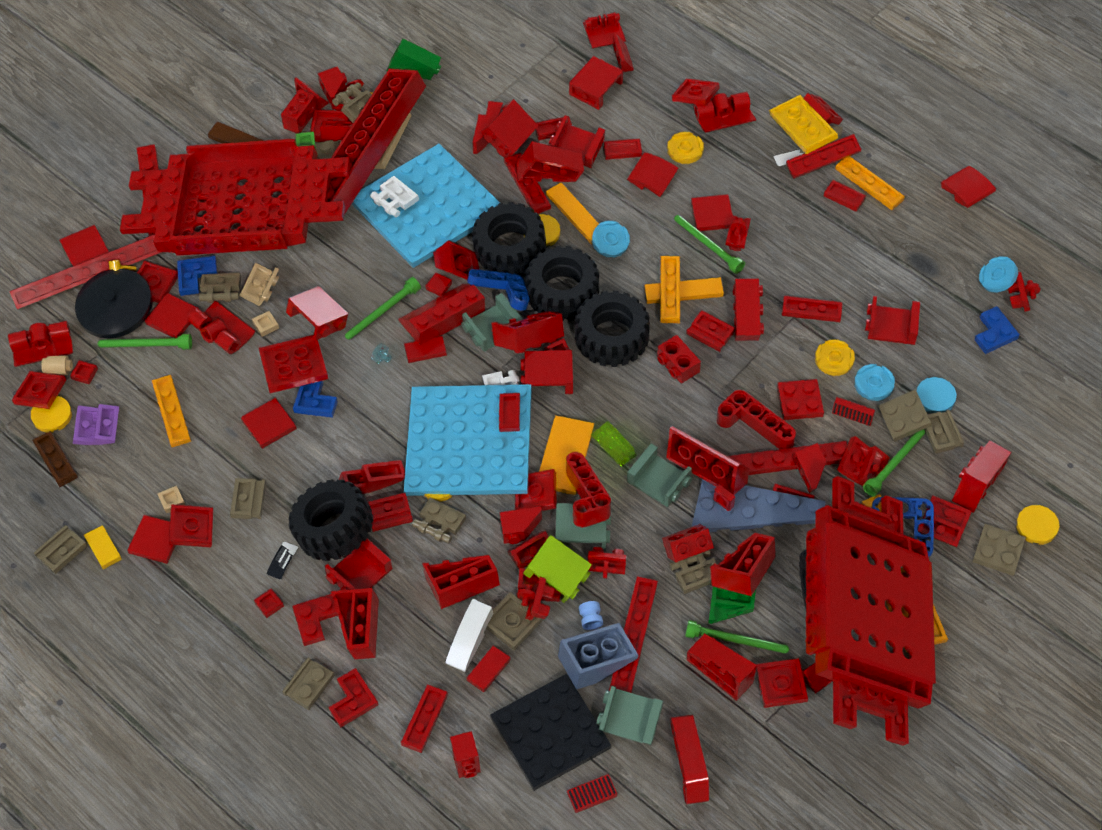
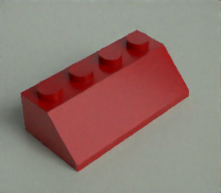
(443, 313)
(706, 461)

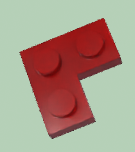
(308, 617)
(358, 699)

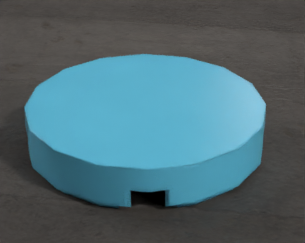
(610, 239)
(998, 274)
(874, 382)
(936, 395)

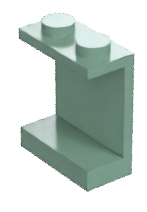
(480, 325)
(658, 477)
(568, 532)
(630, 715)

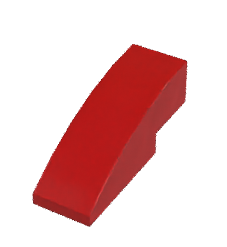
(484, 121)
(375, 476)

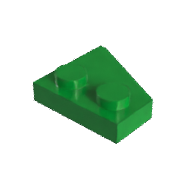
(729, 604)

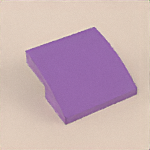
(96, 425)

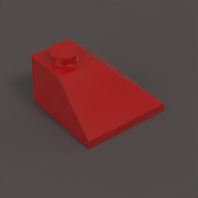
(455, 259)

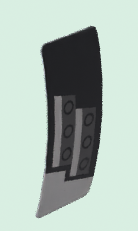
(281, 560)

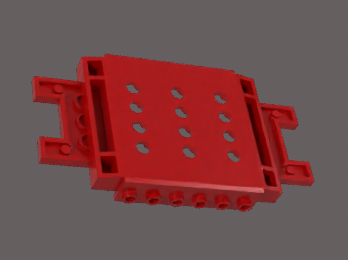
(173, 200)
(862, 674)

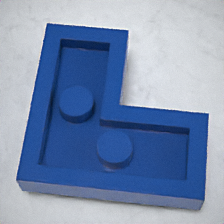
(191, 270)
(999, 331)
(312, 403)

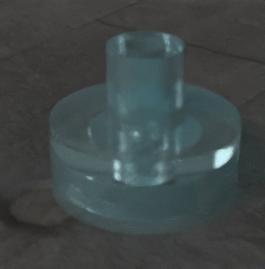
(380, 354)

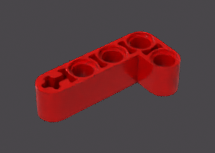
(780, 435)
(594, 501)
(690, 759)

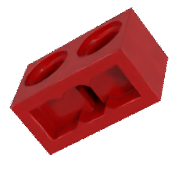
(299, 111)
(682, 357)
(688, 543)
(465, 755)

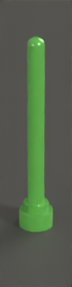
(735, 264)
(410, 287)
(183, 341)
(873, 486)
(695, 629)

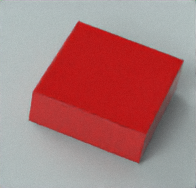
(438, 284)
(84, 372)
(724, 497)
(268, 603)

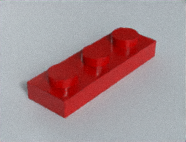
(812, 309)
(424, 718)

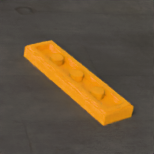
(870, 182)
(573, 210)
(670, 289)
(688, 290)
(171, 411)

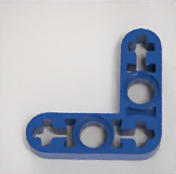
(511, 283)
(914, 513)

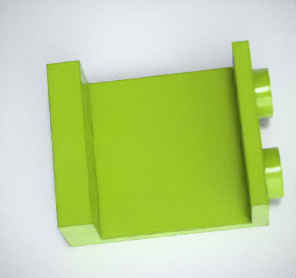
(559, 567)

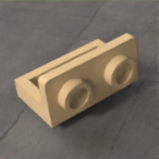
(258, 284)

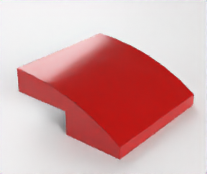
(652, 173)
(968, 186)
(83, 245)
(862, 461)
(948, 521)

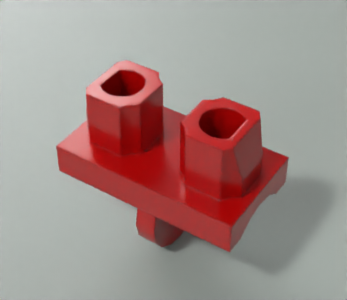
(737, 233)
(1021, 299)
(607, 562)
(539, 591)

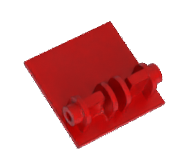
(601, 30)

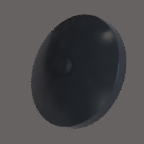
(113, 303)

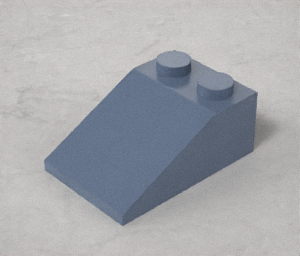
(596, 654)

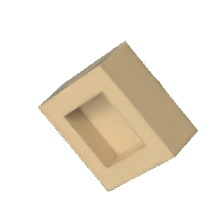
(265, 323)
(169, 497)

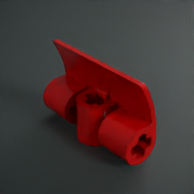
(724, 112)
(221, 327)
(40, 342)

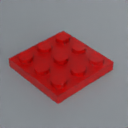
(293, 363)

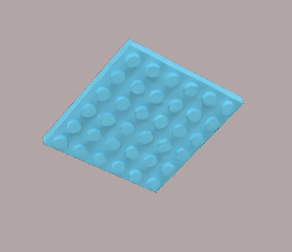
(445, 210)
(458, 443)

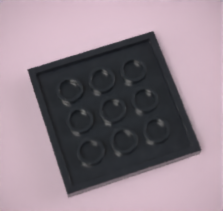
(550, 731)

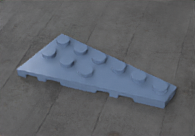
(753, 509)

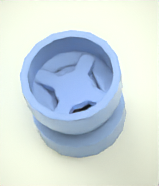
(590, 614)

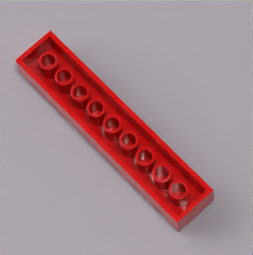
(374, 131)

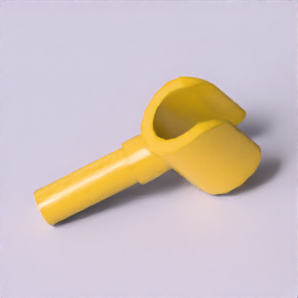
(115, 265)

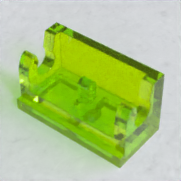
(614, 443)

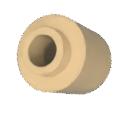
(57, 365)

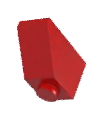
(332, 83)
(810, 464)
(519, 523)

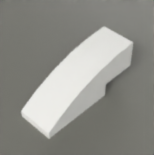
(469, 635)

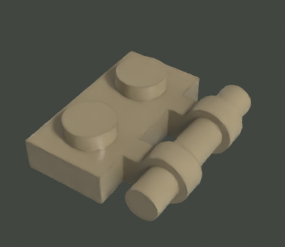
(352, 107)
(220, 283)
(442, 516)
(696, 576)

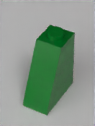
(413, 57)

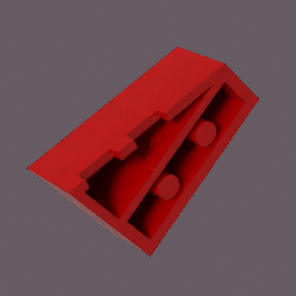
(528, 333)
(746, 566)
(461, 579)

